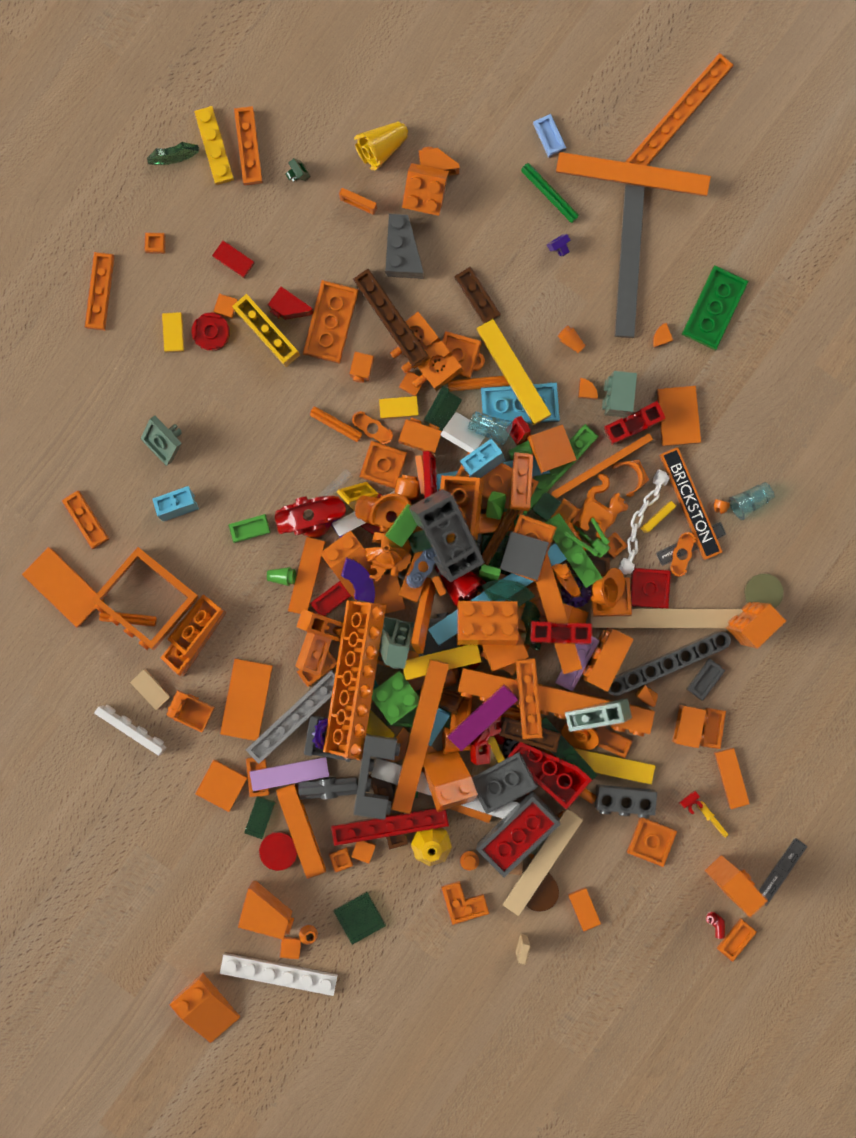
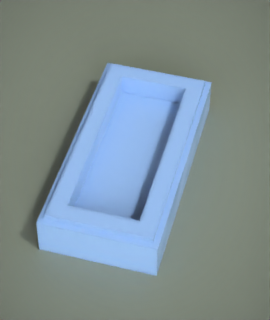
(549, 135)

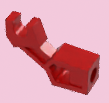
(483, 757)

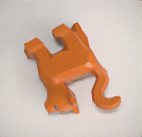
(593, 509)

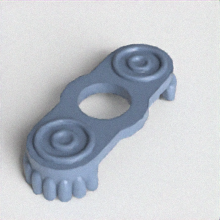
(416, 577)

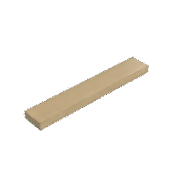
(542, 862)

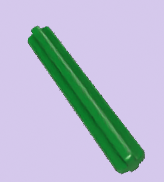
(550, 193)

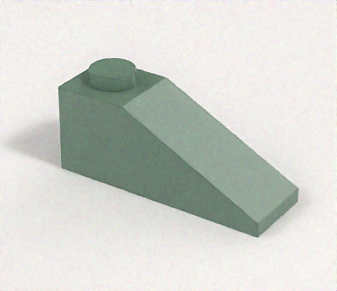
(599, 715)

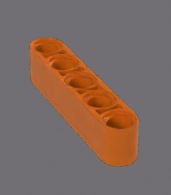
(301, 831)

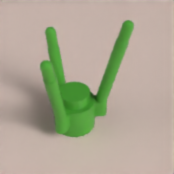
(598, 546)

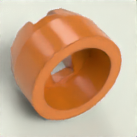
(721, 506)

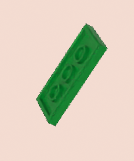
(714, 307)

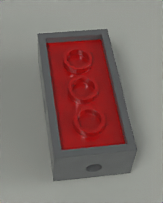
(518, 834)

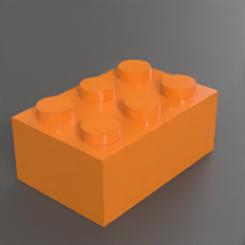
(468, 496)
(487, 623)
(755, 624)
(607, 658)

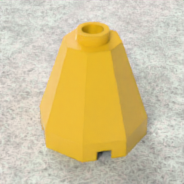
(433, 838)

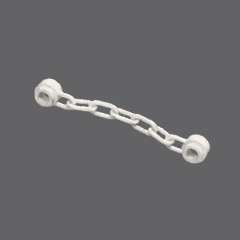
(626, 565)

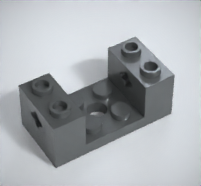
(439, 517)
(373, 804)

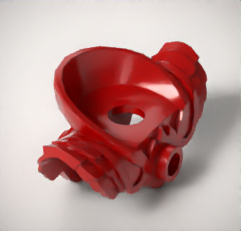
(325, 510)

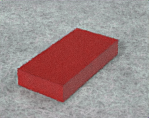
(233, 259)
(330, 599)

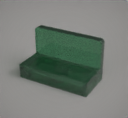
(442, 408)

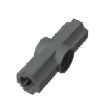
(328, 788)

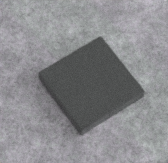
(524, 556)

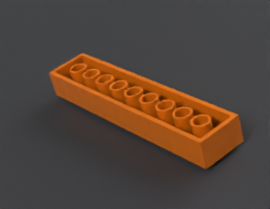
(551, 699)

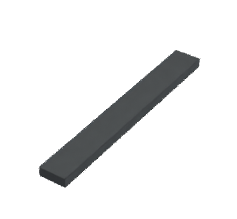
(629, 261)

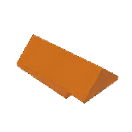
(192, 635)

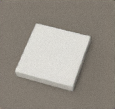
(459, 434)

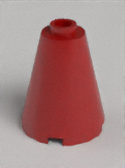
(463, 588)

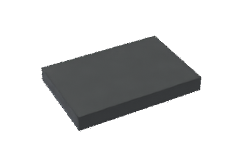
(503, 783)

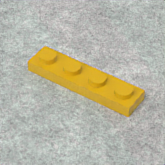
(214, 145)

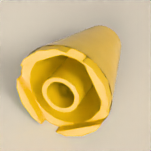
(380, 143)

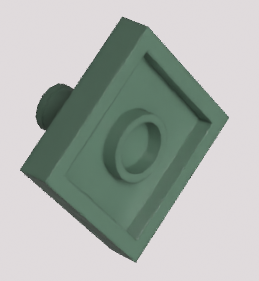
(162, 440)

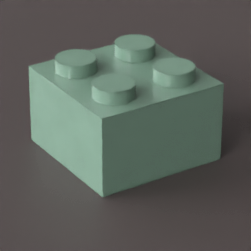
(620, 394)

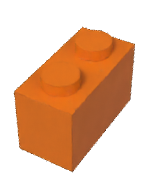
(420, 436)
(690, 726)

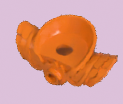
(373, 510)

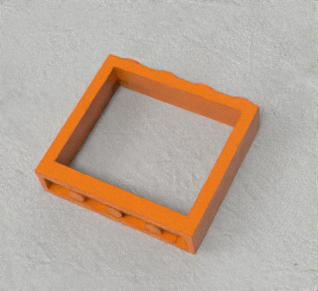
(129, 629)

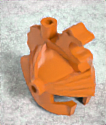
(388, 556)

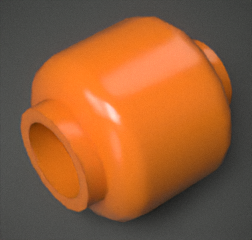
(408, 487)

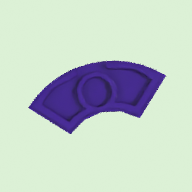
(360, 579)

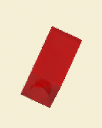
(288, 306)

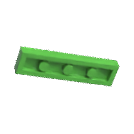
(574, 552)

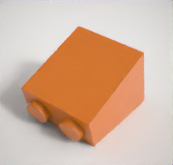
(265, 913)

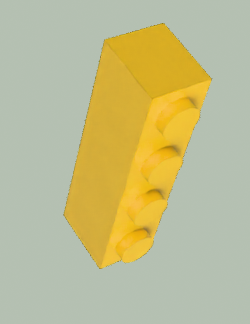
(266, 330)

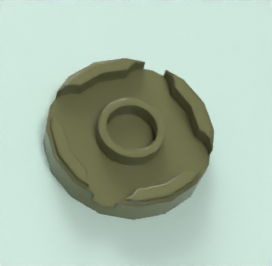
(764, 589)

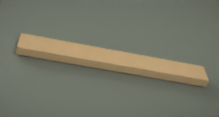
(668, 618)

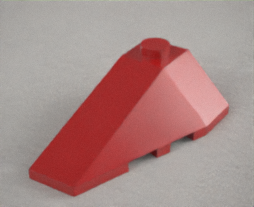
(554, 775)

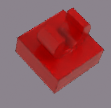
(689, 800)

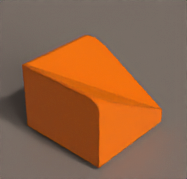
(647, 695)

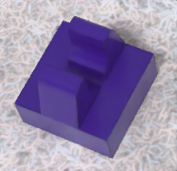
(559, 245)

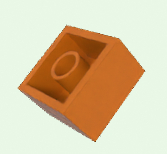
(425, 189)

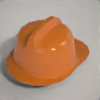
(609, 588)

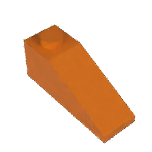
(320, 625)

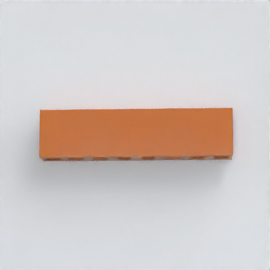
(354, 679)

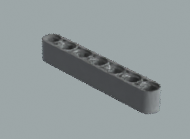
(677, 662)

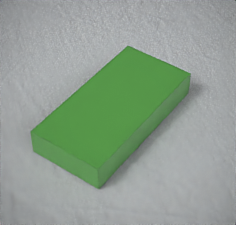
(402, 527)
(249, 528)
(489, 573)

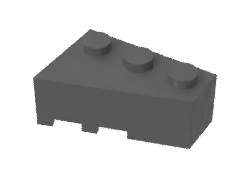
(402, 252)

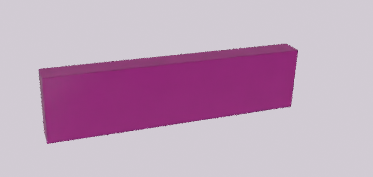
(483, 717)

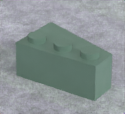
(395, 641)

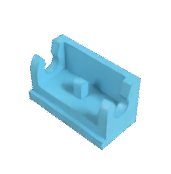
(483, 459)
(175, 504)

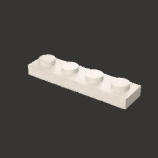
(137, 733)

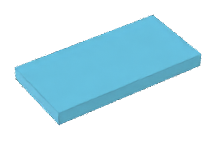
(504, 404)

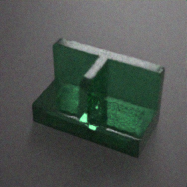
(546, 506)

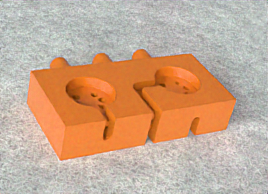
(442, 364)

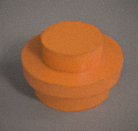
(469, 860)

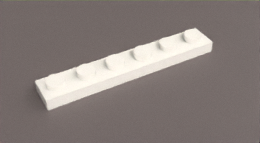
(278, 974)

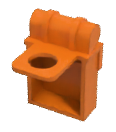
(190, 711)

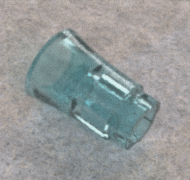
(490, 427)
(751, 500)

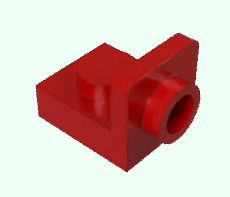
(520, 430)

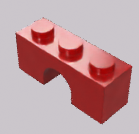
(635, 423)
(561, 633)

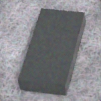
(705, 679)

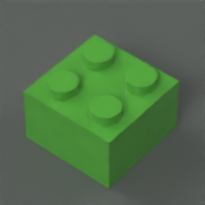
(395, 698)

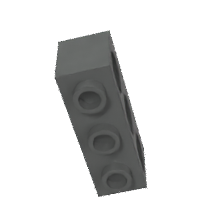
(618, 793)

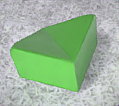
(496, 505)

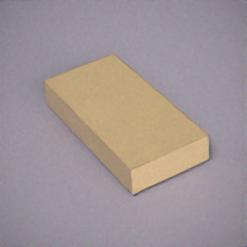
(150, 689)
(523, 949)

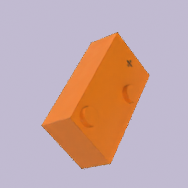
(736, 885)

